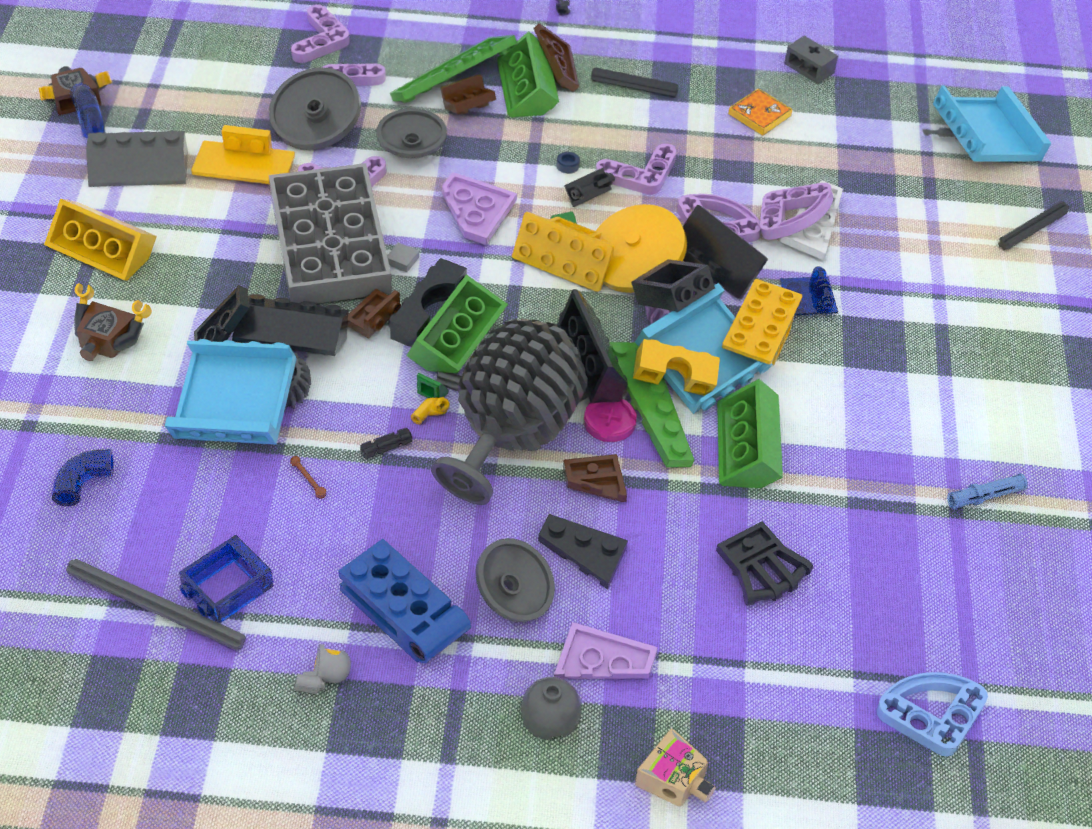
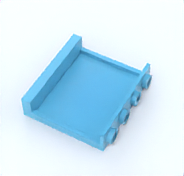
(993, 127)
(703, 329)
(234, 392)

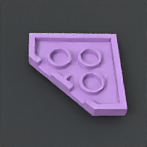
(477, 206)

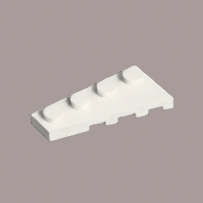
(816, 237)

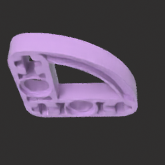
(775, 203)
(745, 226)

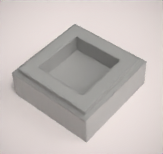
(402, 257)

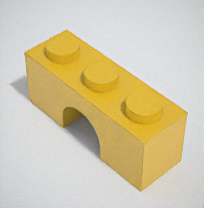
(697, 368)

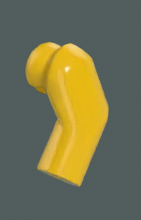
(430, 407)

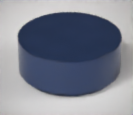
(568, 162)

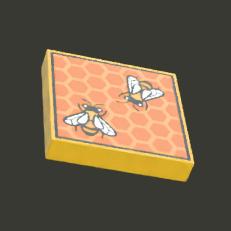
(760, 111)

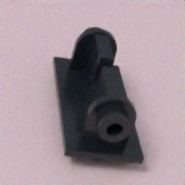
(589, 186)

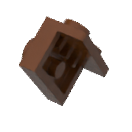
(466, 94)
(373, 312)

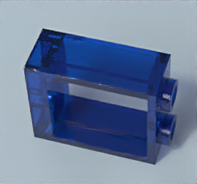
(214, 561)

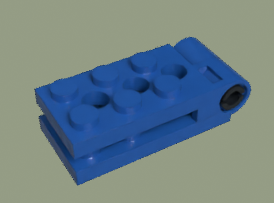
(402, 602)

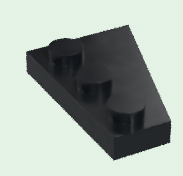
(225, 317)
(589, 548)

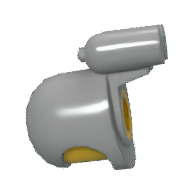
(329, 667)

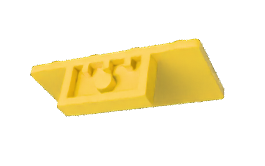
(242, 156)
(563, 250)
(763, 322)

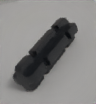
(386, 443)

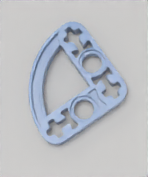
(935, 728)

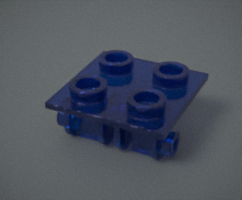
(815, 291)

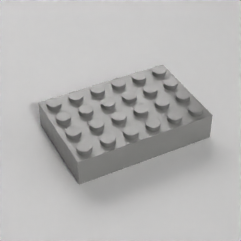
(329, 234)

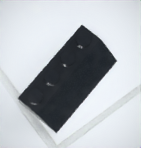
(299, 325)
(602, 368)

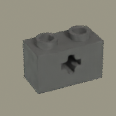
(811, 59)

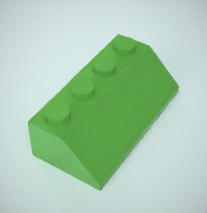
(527, 79)
(457, 328)
(749, 437)

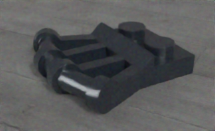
(754, 547)

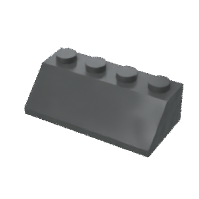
(136, 158)

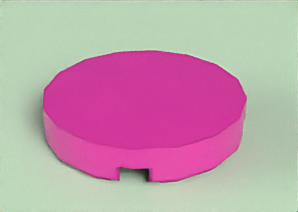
(610, 420)

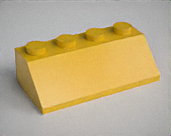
(99, 239)

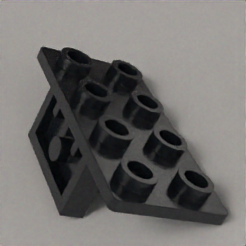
(729, 256)

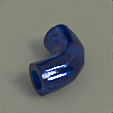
(87, 109)
(77, 471)

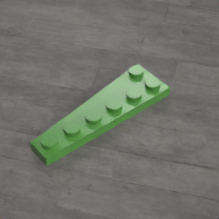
(454, 66)
(656, 409)

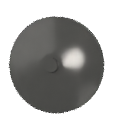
(315, 108)

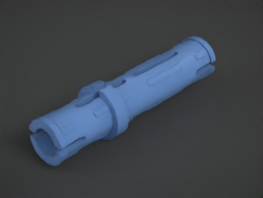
(977, 494)

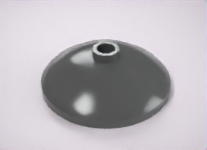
(411, 133)
(524, 574)

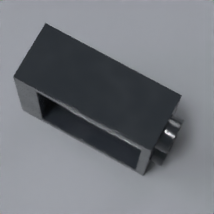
(672, 285)

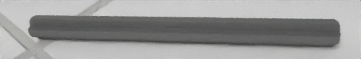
(156, 604)

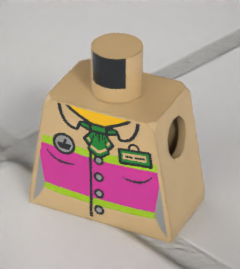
(675, 771)

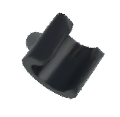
(562, 8)

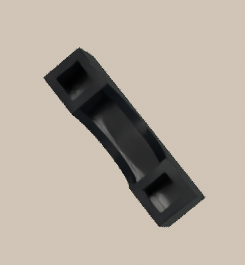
(435, 287)

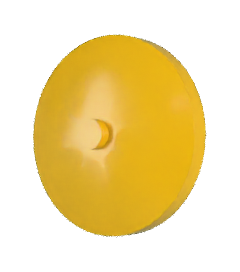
(641, 240)

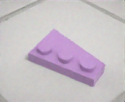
(603, 655)

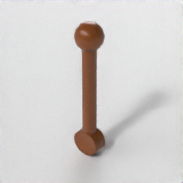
(320, 492)

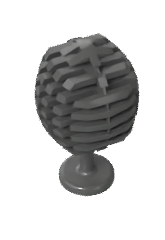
(515, 395)

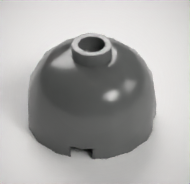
(551, 708)

